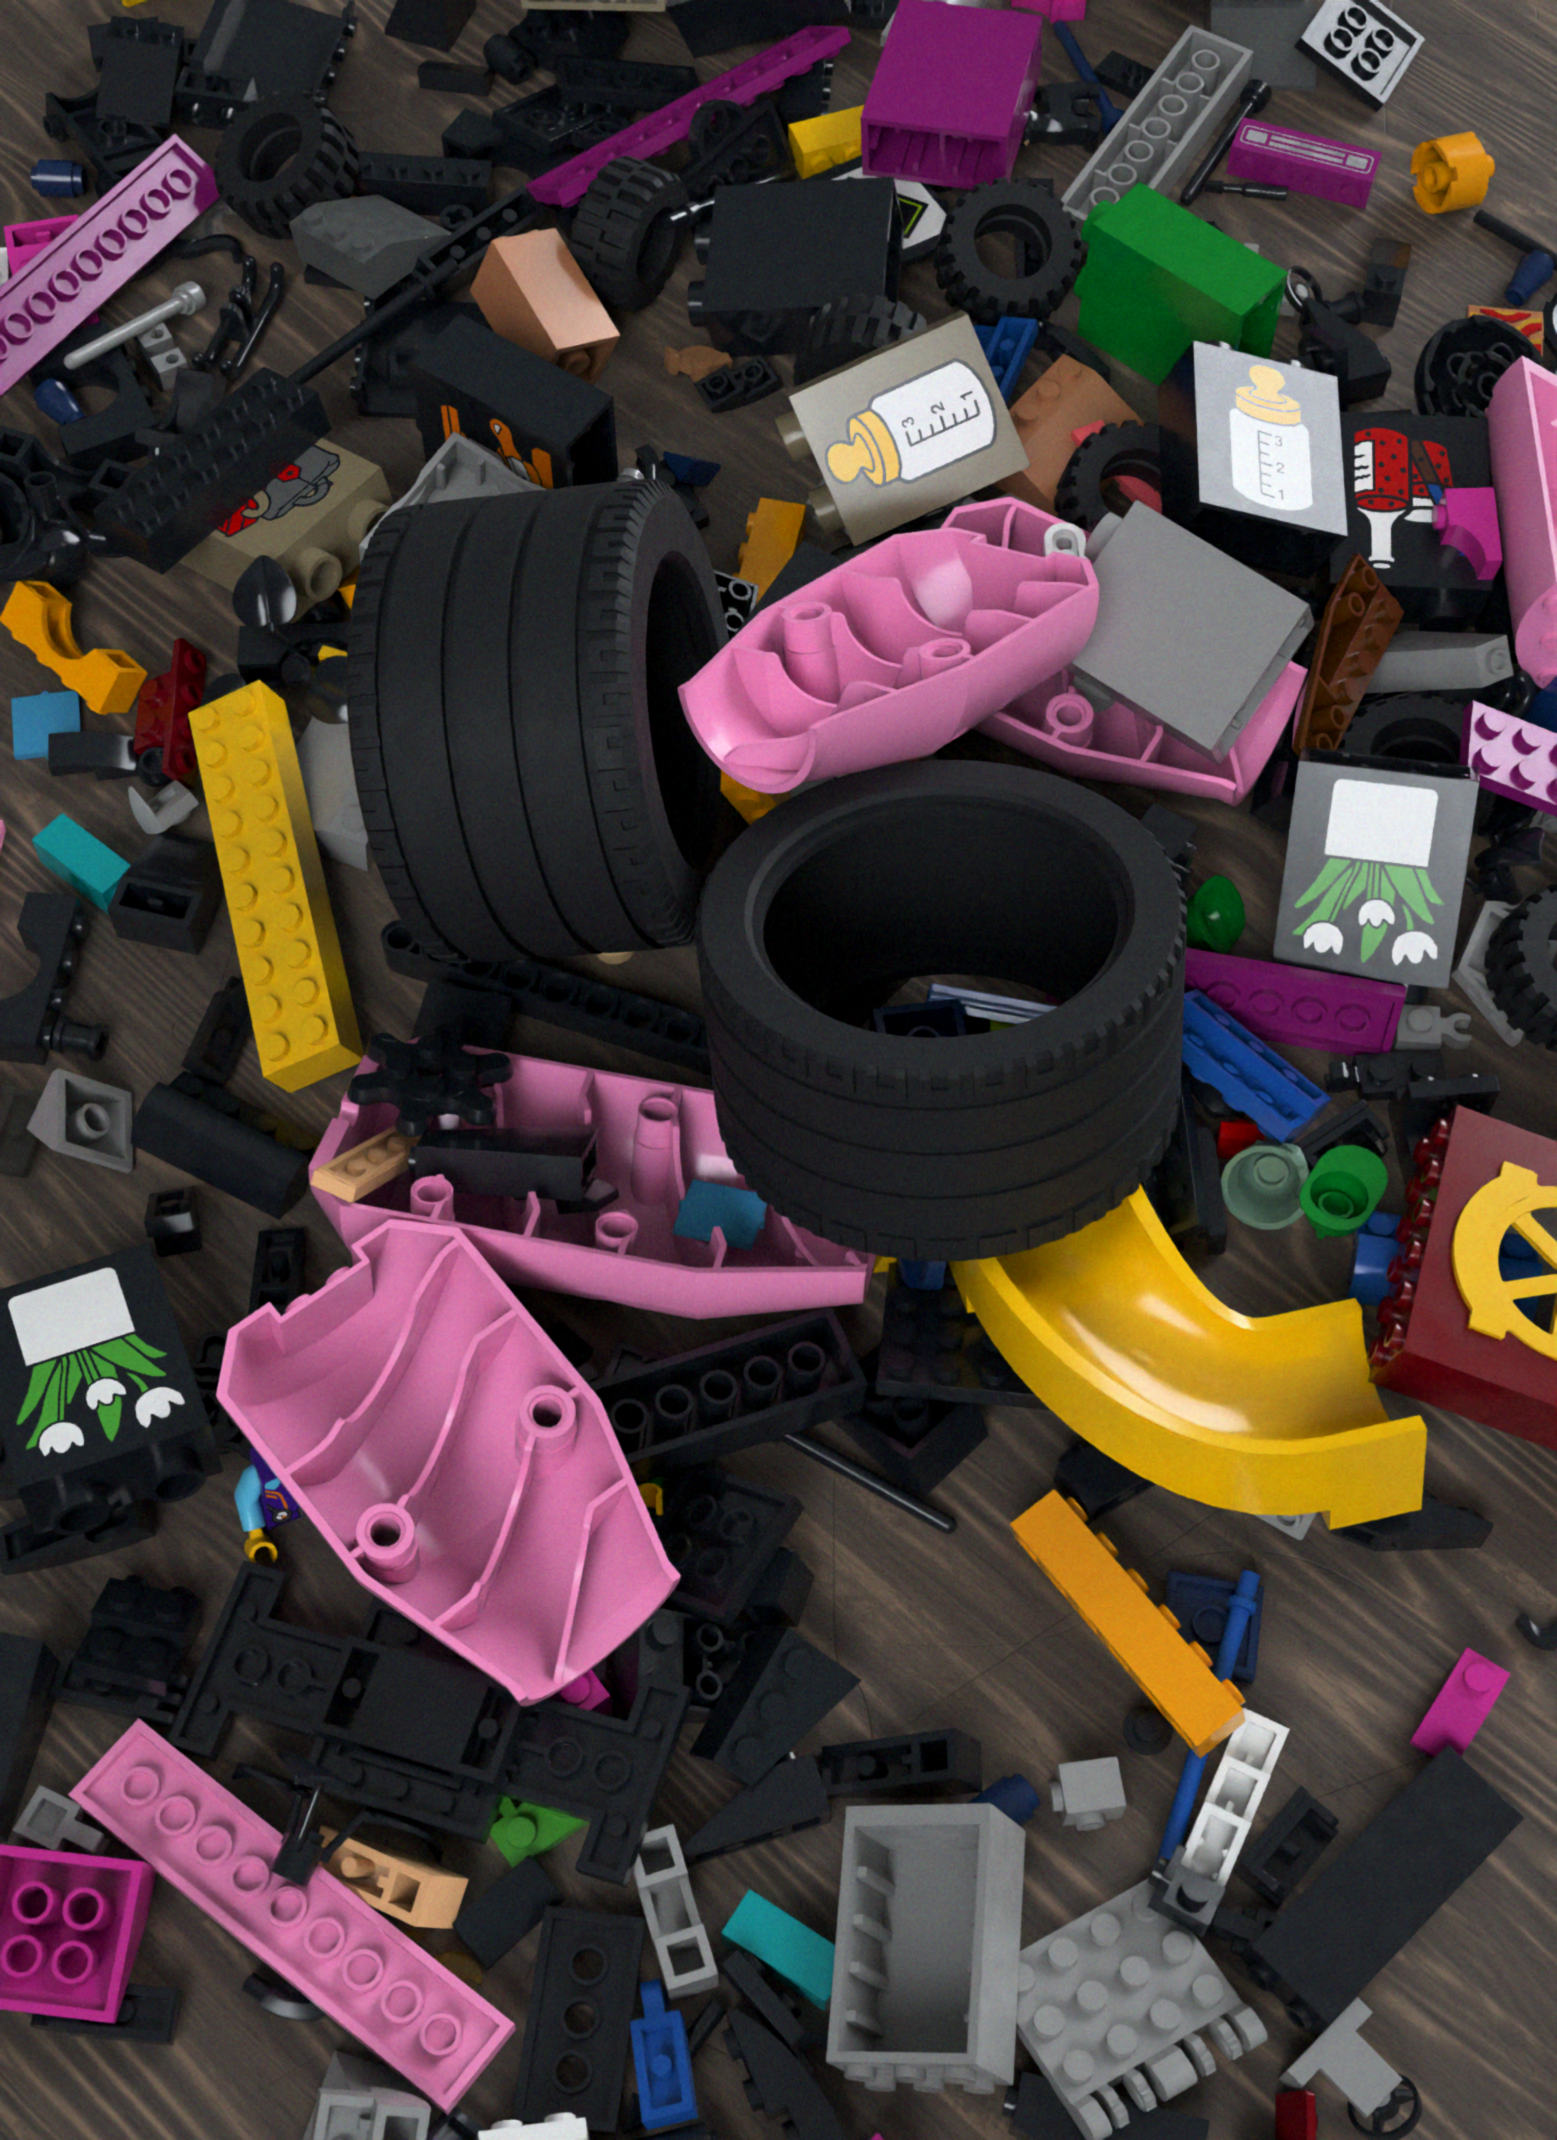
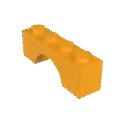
(42, 622)

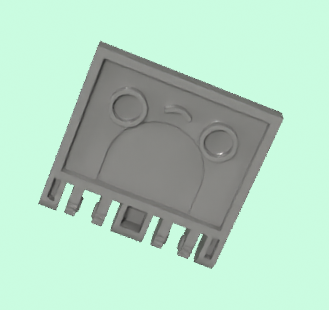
(1121, 2000)

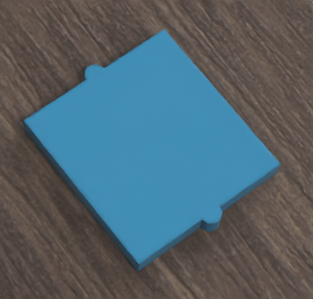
(39, 716)
(733, 1209)

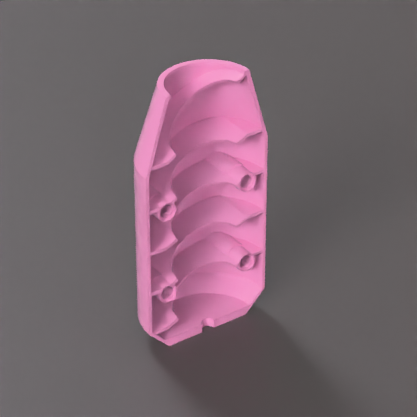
(651, 1149)

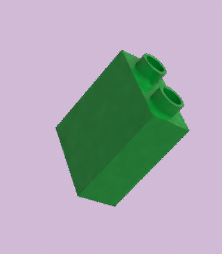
(1170, 279)

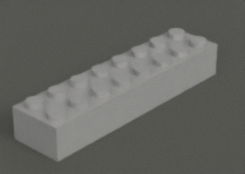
(1164, 123)

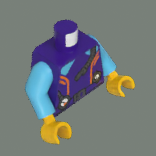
(262, 1503)

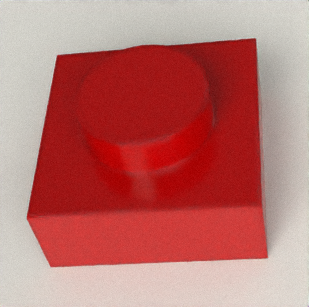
(1235, 1137)

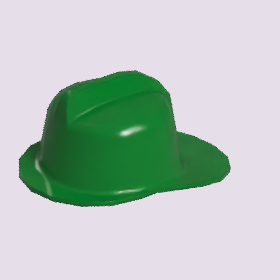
(1214, 916)
(1343, 1190)

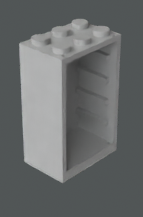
(927, 1947)

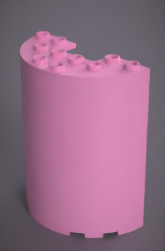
(1525, 489)

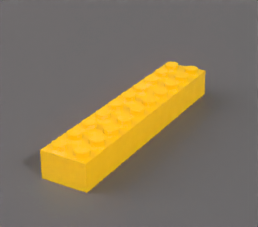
(275, 888)

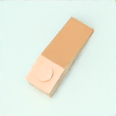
(396, 1881)

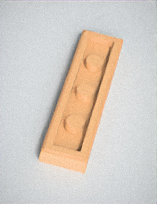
(365, 1166)

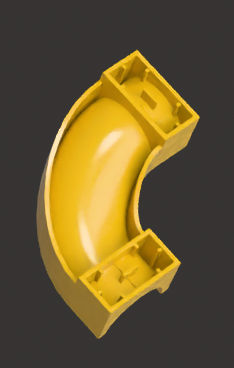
(1187, 1389)

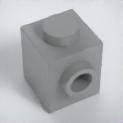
(1087, 1793)

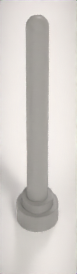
(185, 300)

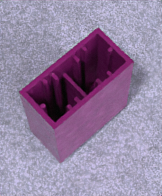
(951, 94)

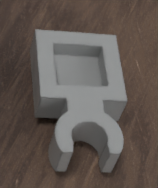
(1424, 1030)

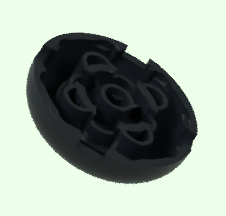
(1474, 345)

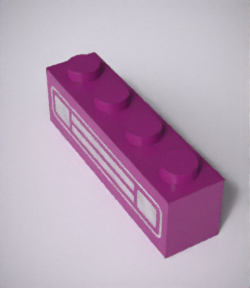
(1303, 162)

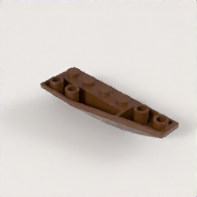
(1347, 653)

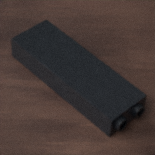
(1379, 1891)

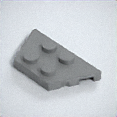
(1470, 968)

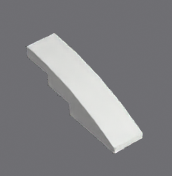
(1233, 1797)

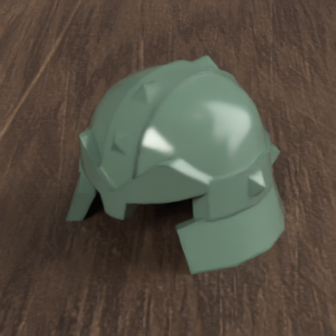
(1265, 1184)

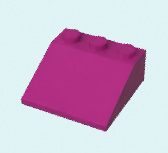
(69, 1931)

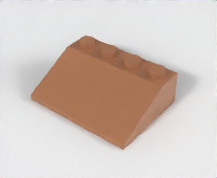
(1044, 417)

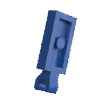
(662, 2061)

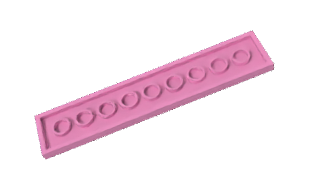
(313, 1936)

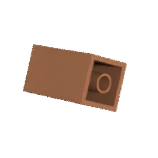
(545, 303)

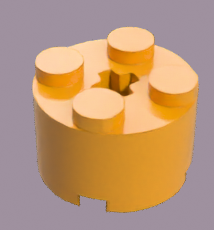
(1451, 173)

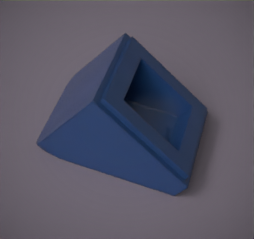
(691, 469)

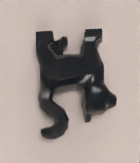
(1063, 116)

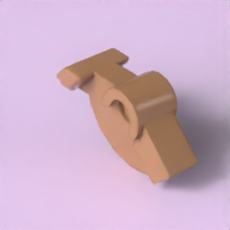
(695, 361)

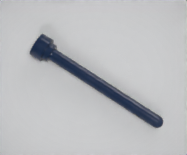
(1110, 115)

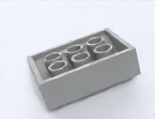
(332, 793)

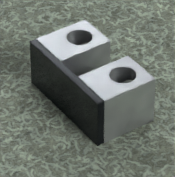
(159, 356)

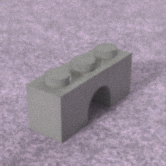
(673, 1916)

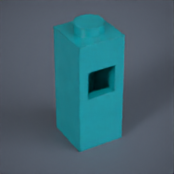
(80, 860)
(783, 1947)

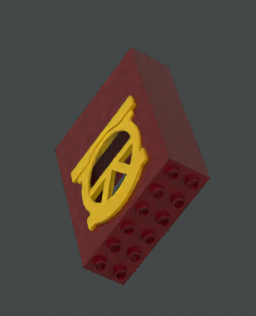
(1448, 1315)

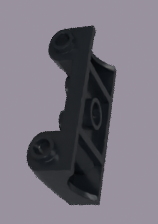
(110, 145)

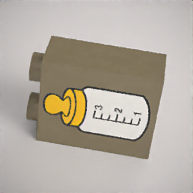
(903, 430)

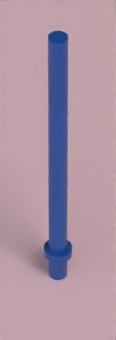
(1241, 1607)

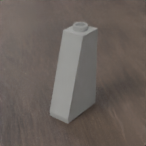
(1441, 662)

